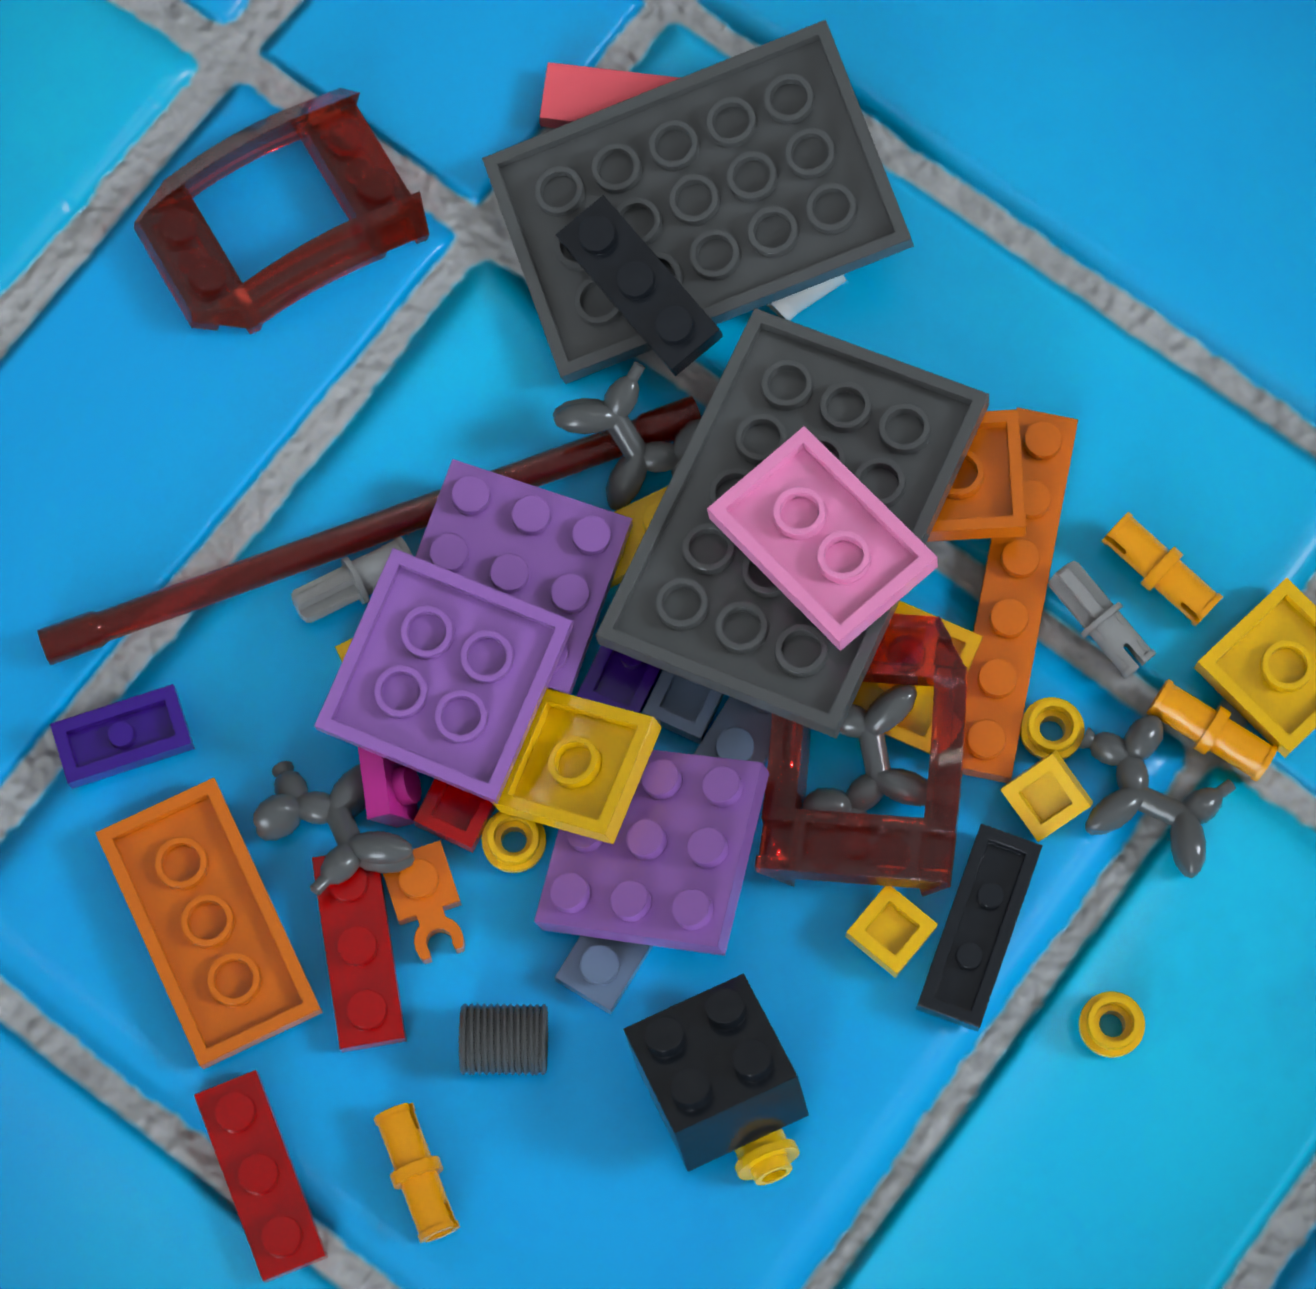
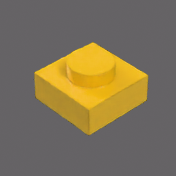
(1047, 796)
(891, 930)

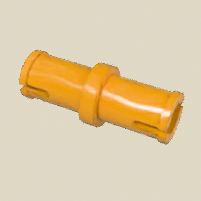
(1161, 568)
(1212, 730)
(416, 1172)

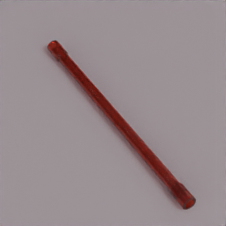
(97, 628)

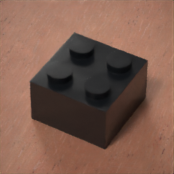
(716, 1072)

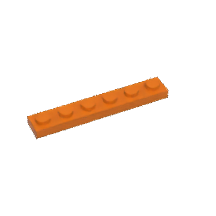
(1014, 601)

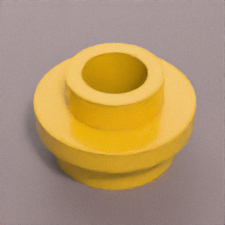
(1057, 711)
(513, 862)
(1123, 1008)
(766, 1158)

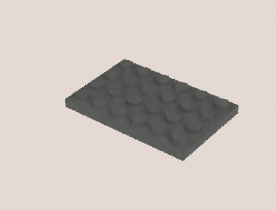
(731, 176)
(700, 601)

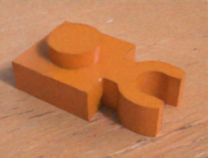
(423, 895)

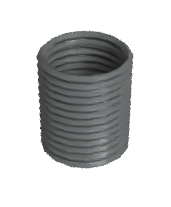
(503, 1039)

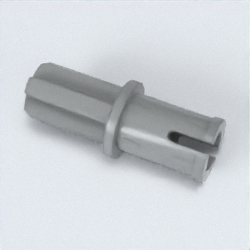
(345, 584)
(1100, 618)

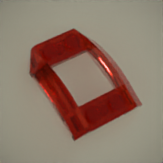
(356, 170)
(873, 846)

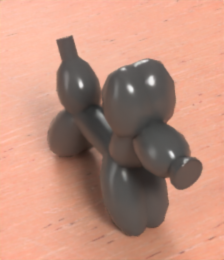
(596, 415)
(880, 778)
(1134, 795)
(370, 850)

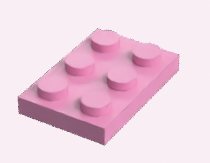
(822, 538)

